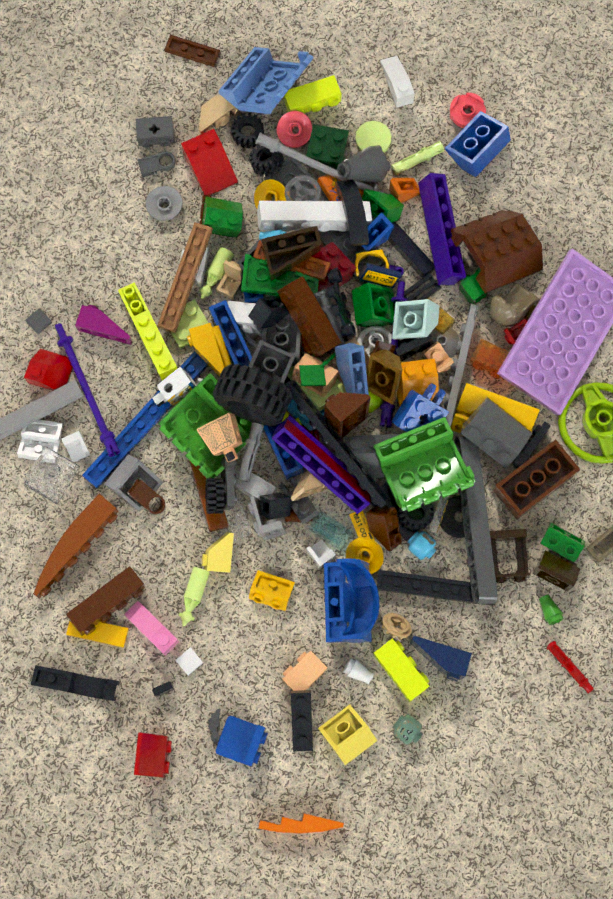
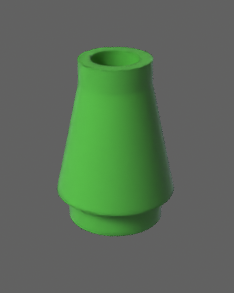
(551, 611)

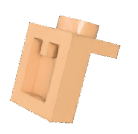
(442, 360)

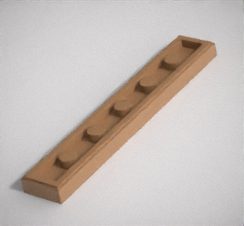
(185, 277)

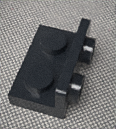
(412, 346)

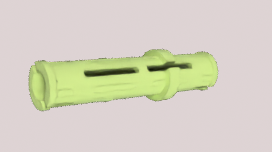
(424, 154)

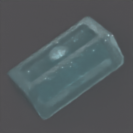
(330, 530)

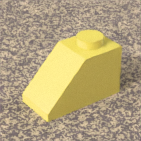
(219, 554)

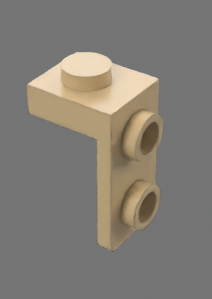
(231, 280)

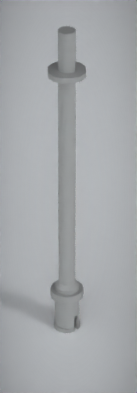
(275, 146)

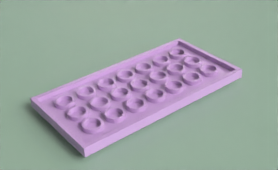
(562, 333)

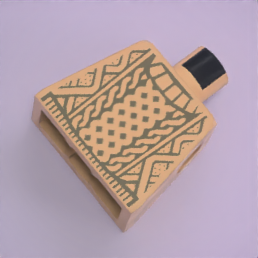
(222, 436)

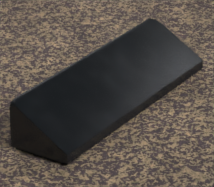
(410, 251)

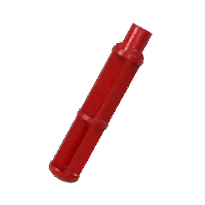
(569, 666)

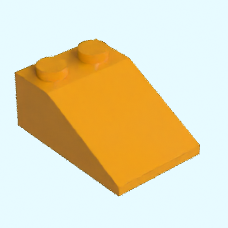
(417, 377)

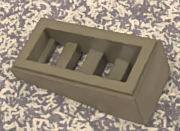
(605, 553)

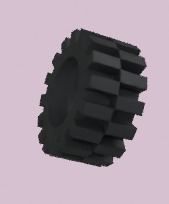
(243, 121)
(268, 166)
(214, 495)
(417, 524)

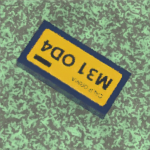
(379, 275)

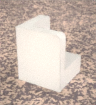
(76, 446)
(321, 553)

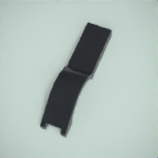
(74, 683)

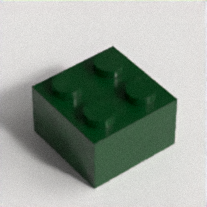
(328, 145)

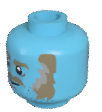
(422, 545)

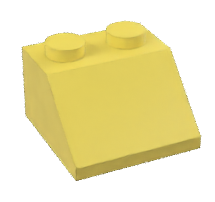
(347, 734)

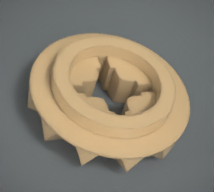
(391, 620)

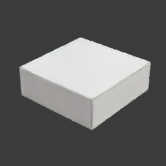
(189, 661)

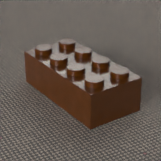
(536, 479)

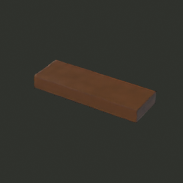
(192, 50)

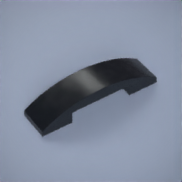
(354, 212)

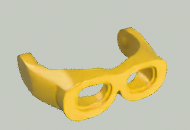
(376, 253)

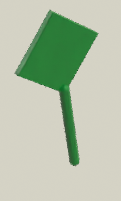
(314, 374)

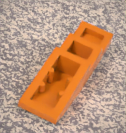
(307, 825)

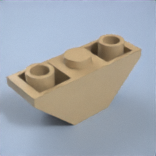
(216, 113)

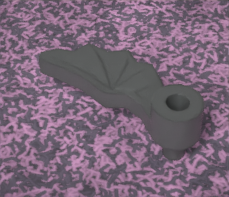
(213, 725)

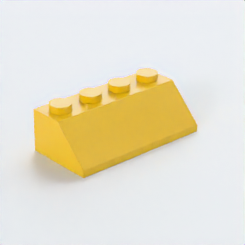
(474, 396)

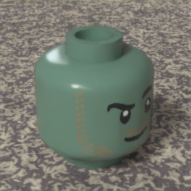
(407, 729)

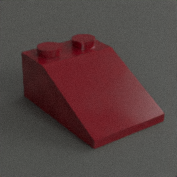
(333, 255)

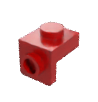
(514, 332)

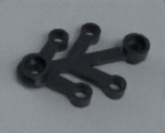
(339, 309)

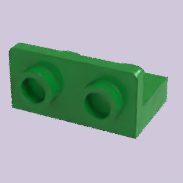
(563, 542)

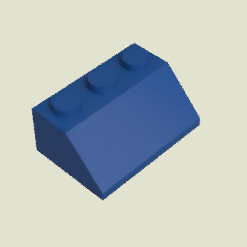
(478, 143)

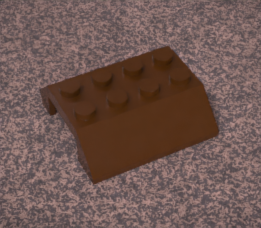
(501, 247)

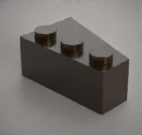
(290, 249)

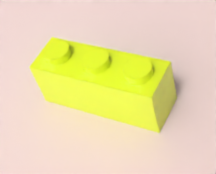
(313, 95)
(401, 669)

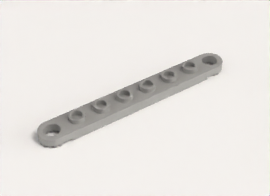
(459, 364)

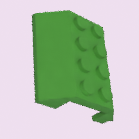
(192, 413)
(423, 465)

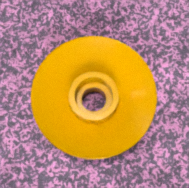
(267, 189)
(356, 551)

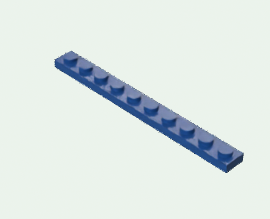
(137, 429)

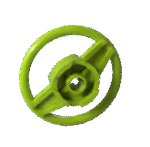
(596, 406)

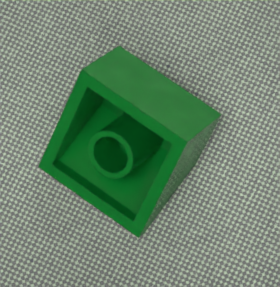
(223, 216)
(373, 305)

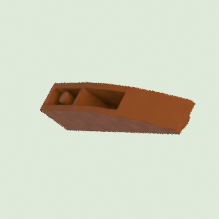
(74, 541)

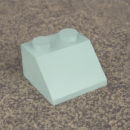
(415, 319)

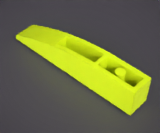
(148, 331)

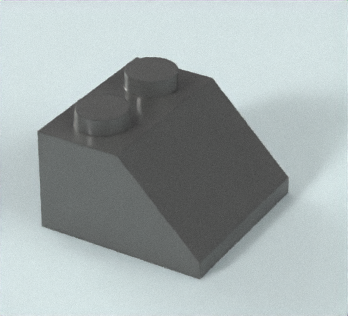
(272, 361)

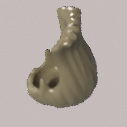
(513, 306)

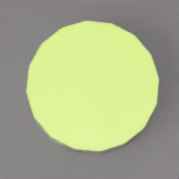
(373, 134)

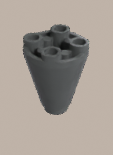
(366, 165)

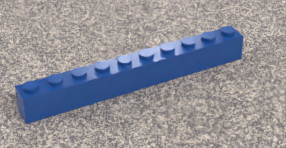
(241, 355)

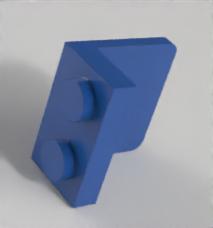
(241, 741)

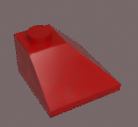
(48, 370)

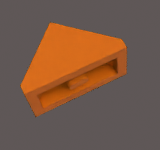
(404, 188)

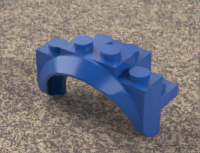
(349, 602)

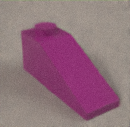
(95, 322)

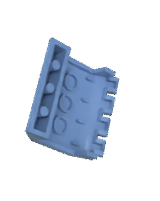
(261, 81)

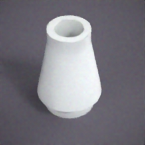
(357, 671)

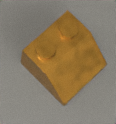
(384, 375)

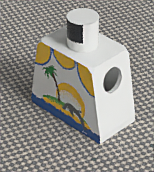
(174, 387)

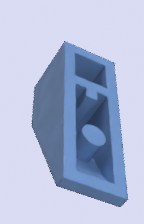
(352, 367)

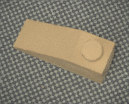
(307, 486)

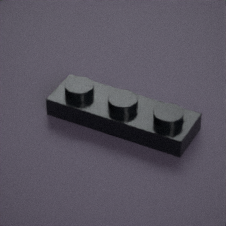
(301, 720)

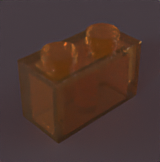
(488, 357)

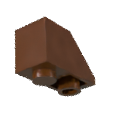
(384, 526)

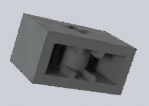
(147, 126)

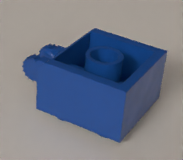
(420, 405)

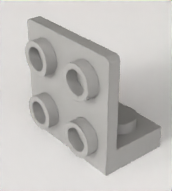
(272, 527)

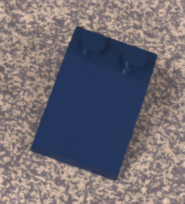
(446, 659)

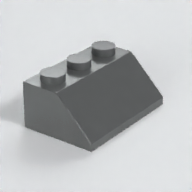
(496, 432)
(364, 451)

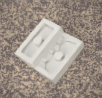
(39, 431)

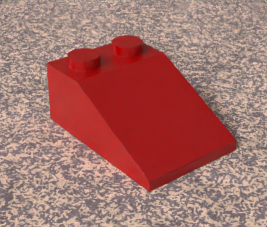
(209, 162)
(152, 755)

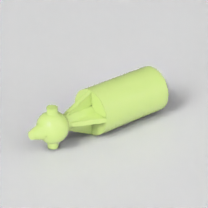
(216, 270)
(193, 593)

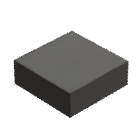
(38, 321)

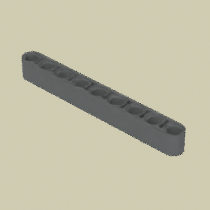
(477, 528)

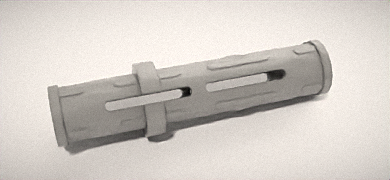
(253, 443)

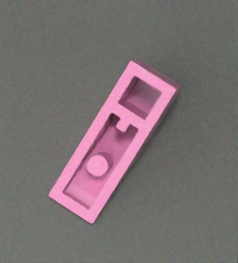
(151, 628)

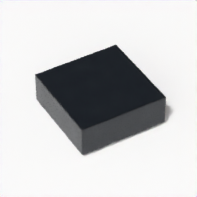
(163, 689)

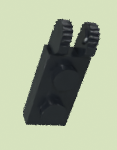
(530, 446)

